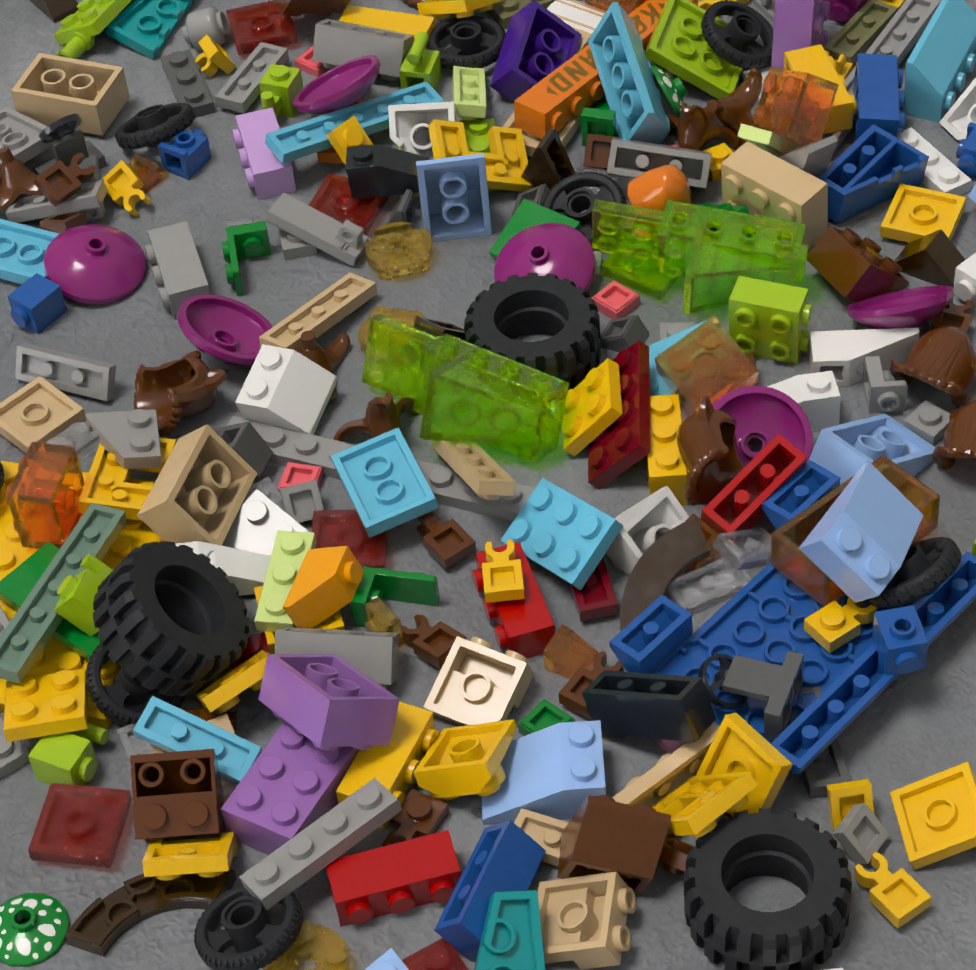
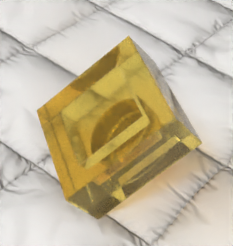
(382, 619)

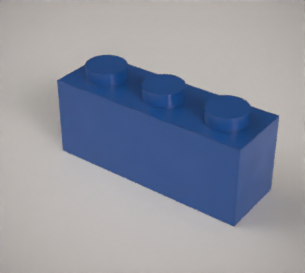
(878, 94)
(500, 862)

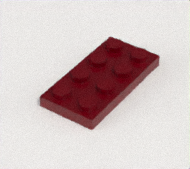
(628, 436)

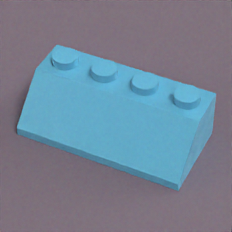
(940, 61)
(628, 78)

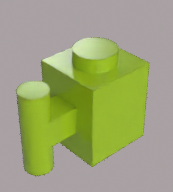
(421, 64)
(279, 89)
(79, 592)
(67, 756)

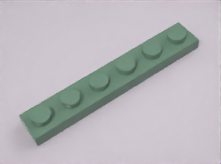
(35, 618)

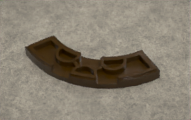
(661, 567)
(139, 899)

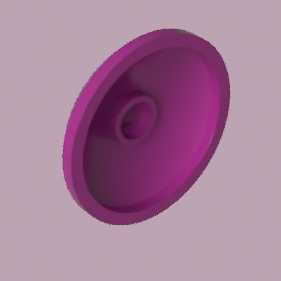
(339, 86)
(563, 249)
(95, 264)
(902, 307)
(222, 328)
(763, 414)

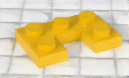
(503, 164)
(109, 484)
(703, 799)

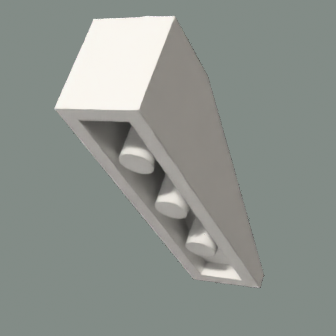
(816, 395)

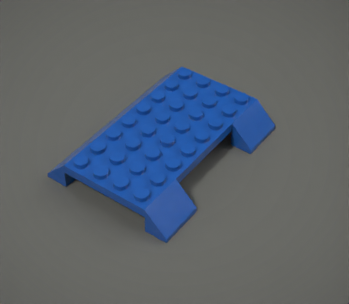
(769, 621)

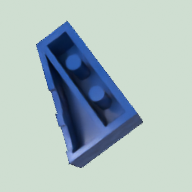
(871, 173)

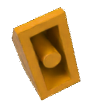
(323, 585)

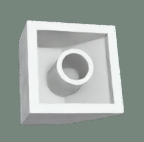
(286, 390)

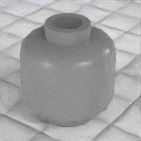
(204, 22)

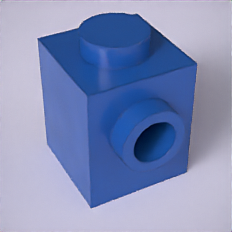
(37, 303)
(900, 640)

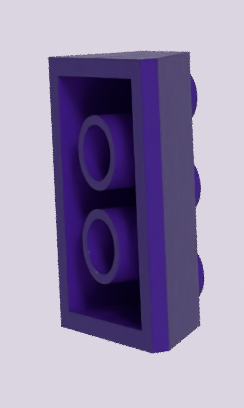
(532, 49)

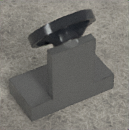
(67, 143)
(761, 681)

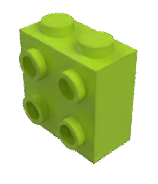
(770, 319)

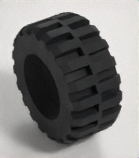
(542, 307)
(149, 643)
(775, 847)

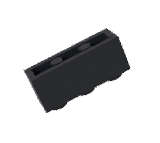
(650, 705)

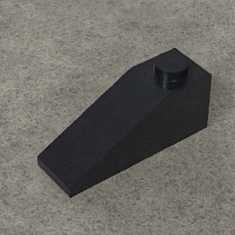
(381, 171)

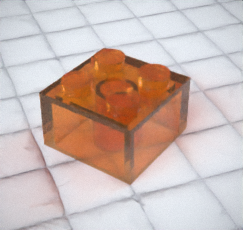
(795, 105)
(705, 365)
(46, 495)

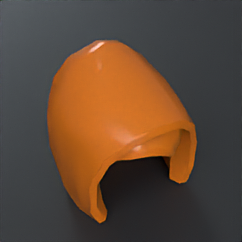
(657, 186)

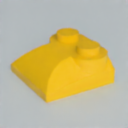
(466, 760)

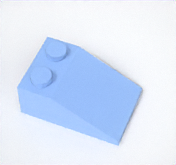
(454, 197)
(849, 445)
(864, 535)
(549, 773)

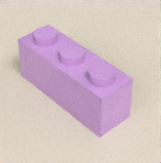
(264, 168)

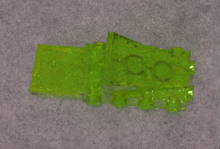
(704, 257)
(466, 389)

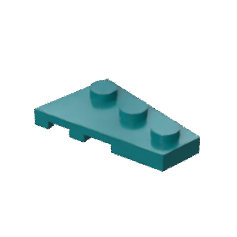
(512, 933)

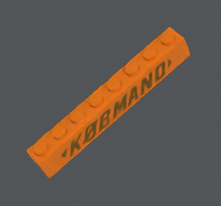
(575, 82)

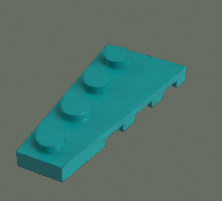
(147, 24)

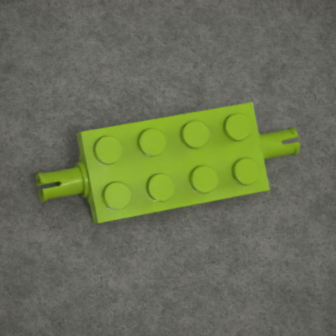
(82, 26)

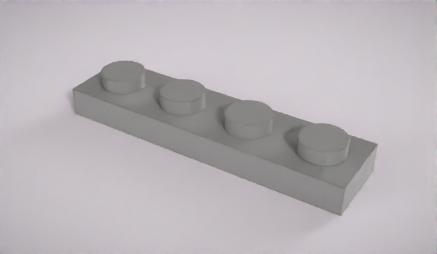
(320, 843)

